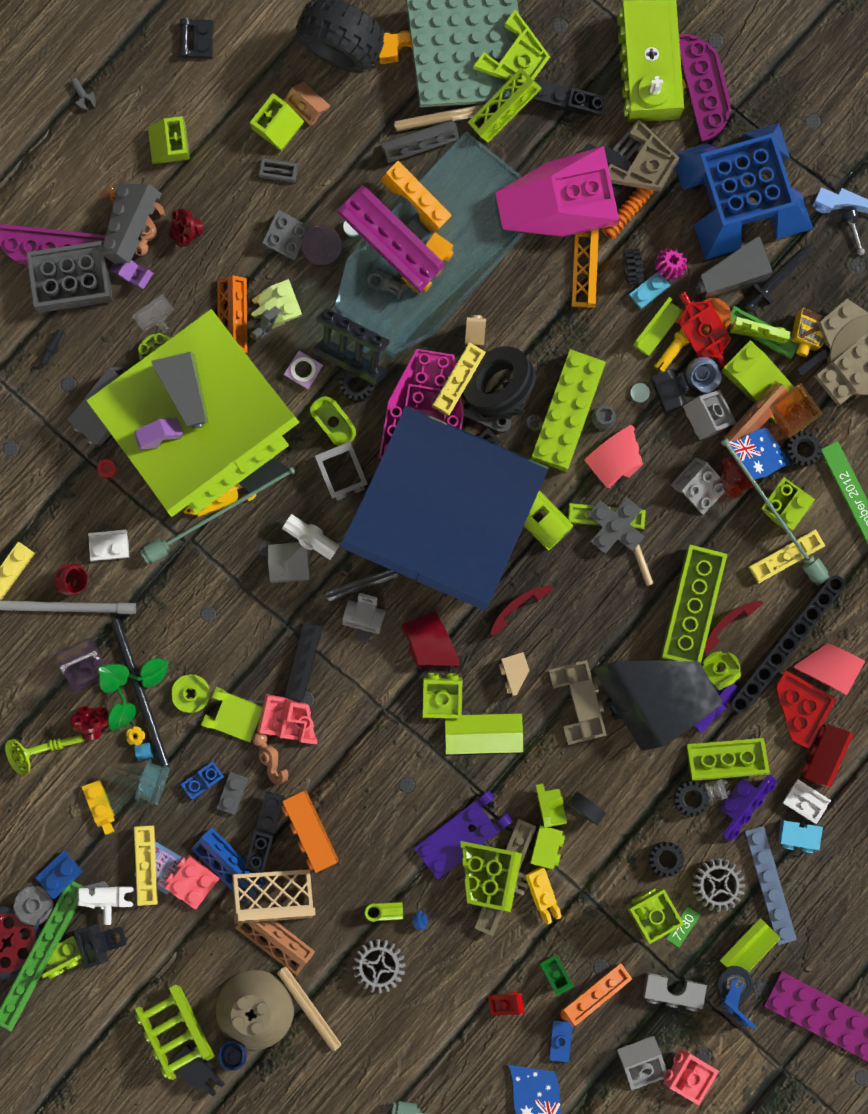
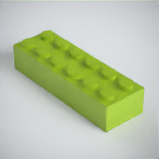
(568, 410)
(693, 605)

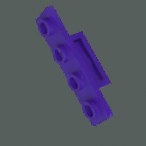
(743, 802)

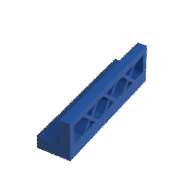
(229, 860)

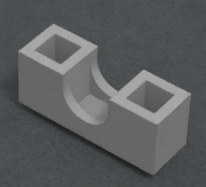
(691, 995)

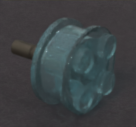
(150, 782)

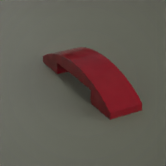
(537, 593)
(746, 609)

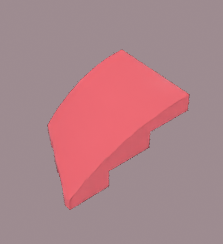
(616, 457)
(832, 667)
(286, 719)

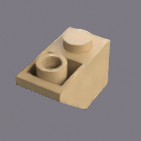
(475, 331)
(516, 670)

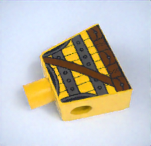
(807, 332)

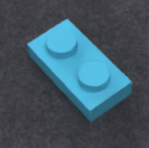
(649, 290)

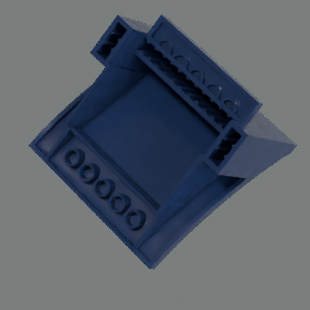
(445, 508)

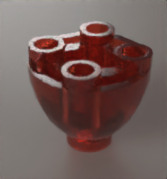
(733, 478)

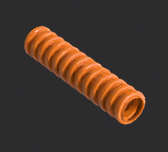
(628, 210)

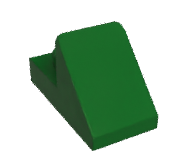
(556, 975)

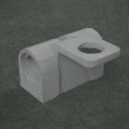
(364, 614)

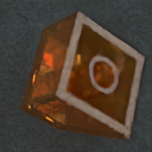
(795, 411)

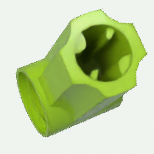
(387, 911)

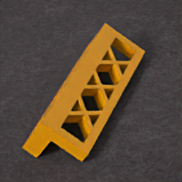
(592, 269)

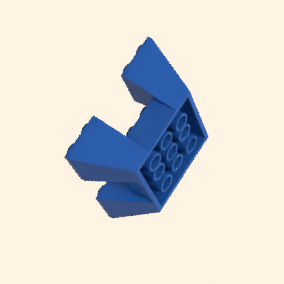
(775, 198)

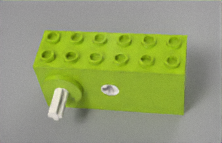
(650, 60)

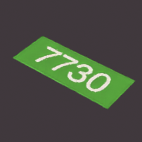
(689, 919)

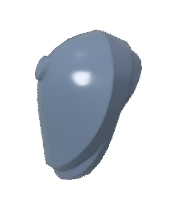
(703, 374)

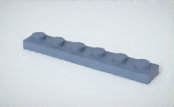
(770, 884)

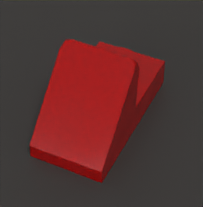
(506, 1003)

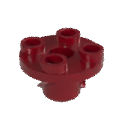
(184, 227)
(89, 722)

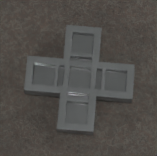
(616, 525)

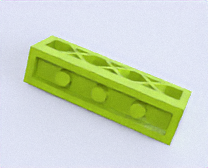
(506, 108)

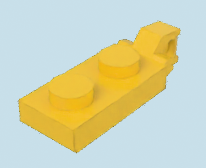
(99, 805)

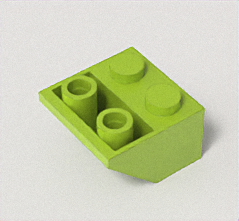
(276, 122)
(168, 140)
(789, 503)

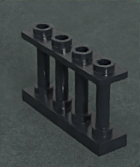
(345, 358)

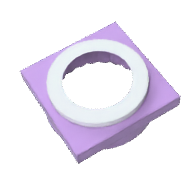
(307, 381)

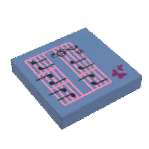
(165, 864)

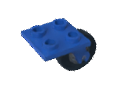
(735, 986)

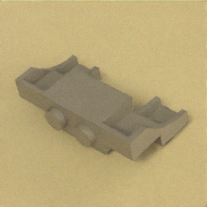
(584, 700)

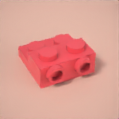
(191, 881)
(690, 1076)

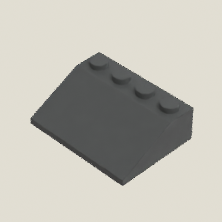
(69, 277)

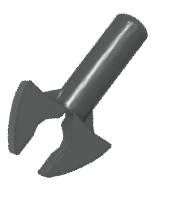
(83, 95)

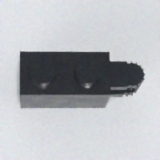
(198, 1071)

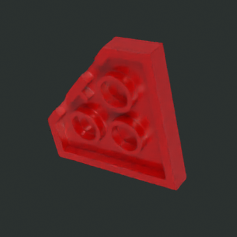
(803, 708)

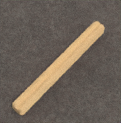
(436, 118)
(309, 1009)

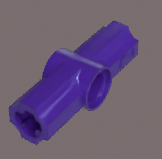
(726, 695)

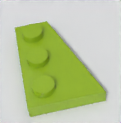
(758, 330)

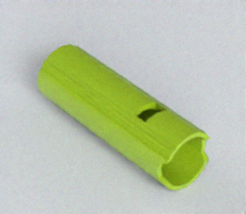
(551, 527)

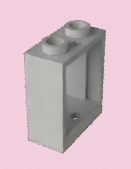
(334, 452)

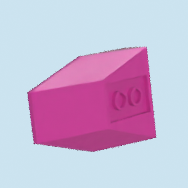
(561, 197)
(419, 389)

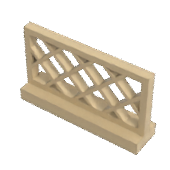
(275, 913)

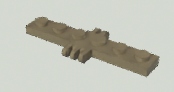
(518, 843)

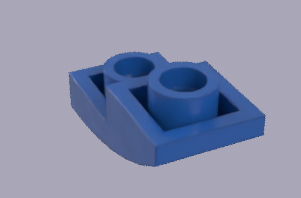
(202, 780)

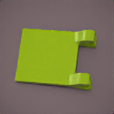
(235, 716)

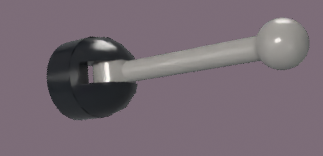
(851, 218)

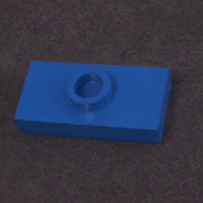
(560, 1041)

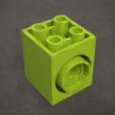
(654, 914)

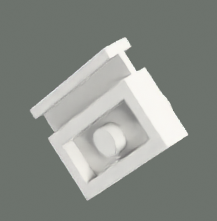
(108, 545)
(806, 801)

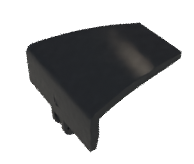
(658, 698)

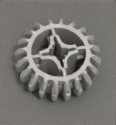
(713, 892)
(370, 963)

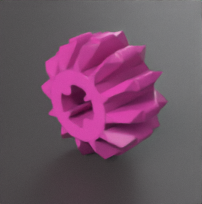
(670, 264)

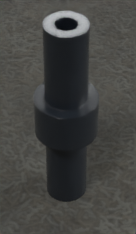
(51, 347)

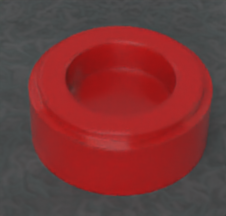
(106, 468)

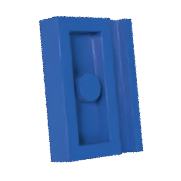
(59, 874)

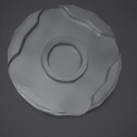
(33, 905)

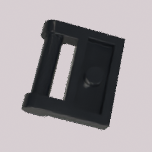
(202, 38)

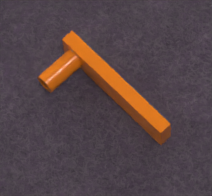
(595, 995)

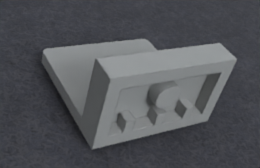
(699, 485)

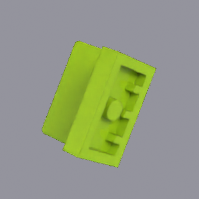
(65, 955)

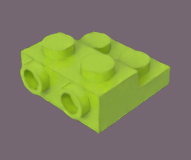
(442, 696)

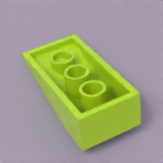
(754, 372)

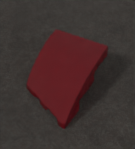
(430, 642)

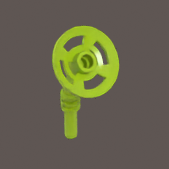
(16, 759)

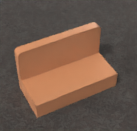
(306, 102)

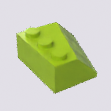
(490, 875)

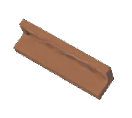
(757, 414)
(280, 938)

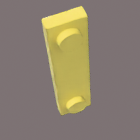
(458, 379)
(786, 557)
(145, 865)

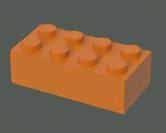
(310, 831)

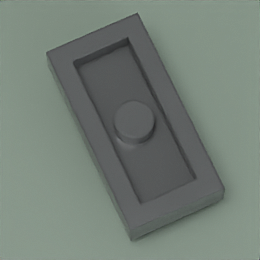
(232, 793)

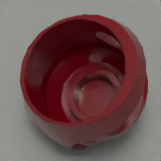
(70, 580)

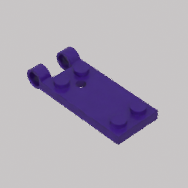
(443, 848)

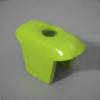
(326, 408)

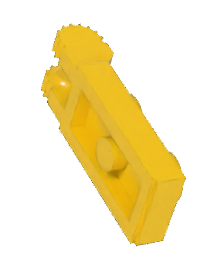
(543, 894)

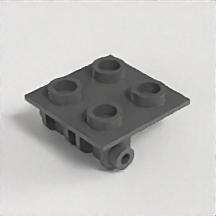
(285, 235)

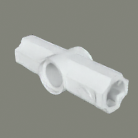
(310, 537)

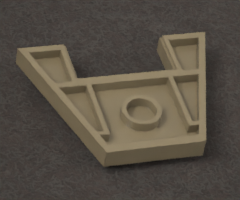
(652, 164)

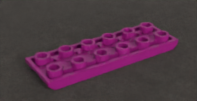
(390, 238)

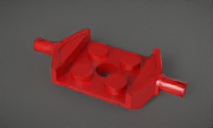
(691, 320)

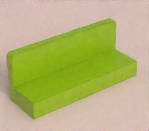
(657, 328)
(751, 946)

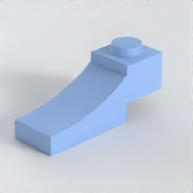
(827, 201)

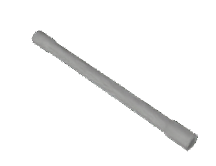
(119, 608)

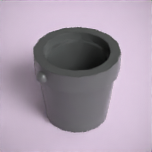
(603, 418)

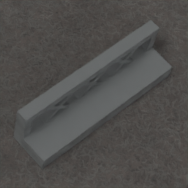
(420, 141)

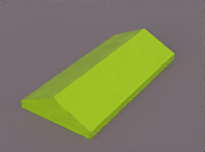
(484, 734)
(727, 759)

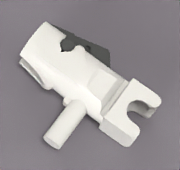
(103, 896)

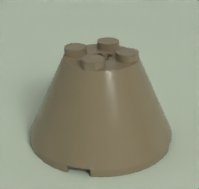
(270, 1003)

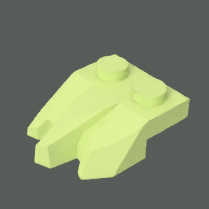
(283, 298)

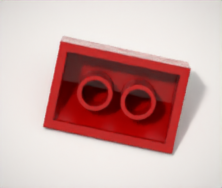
(826, 755)

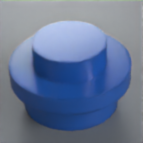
(420, 920)

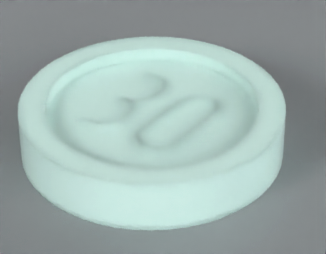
(640, 392)

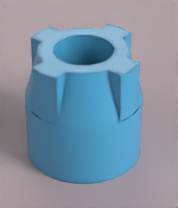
(143, 751)

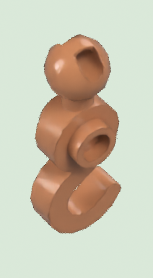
(149, 233)
(269, 757)

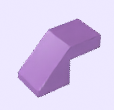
(132, 273)
(153, 433)

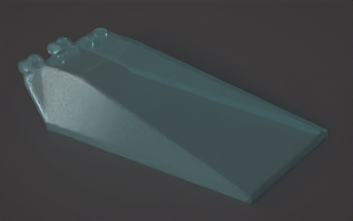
(466, 187)

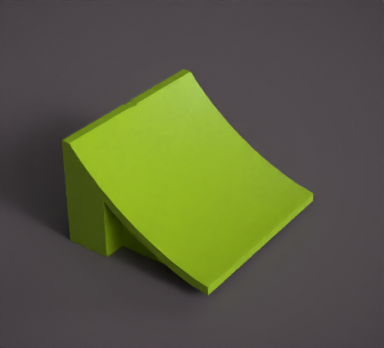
(207, 461)

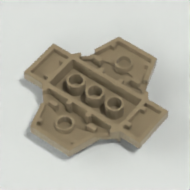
(847, 365)

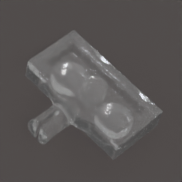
(154, 314)

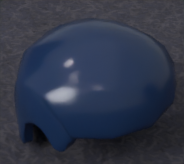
(232, 1056)

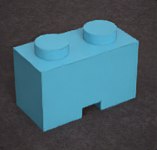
(807, 837)

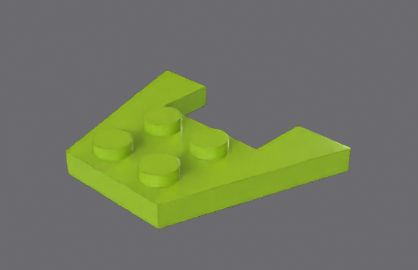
(524, 54)

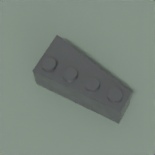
(128, 220)

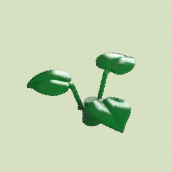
(116, 675)

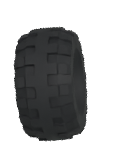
(340, 34)

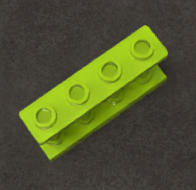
(193, 1032)

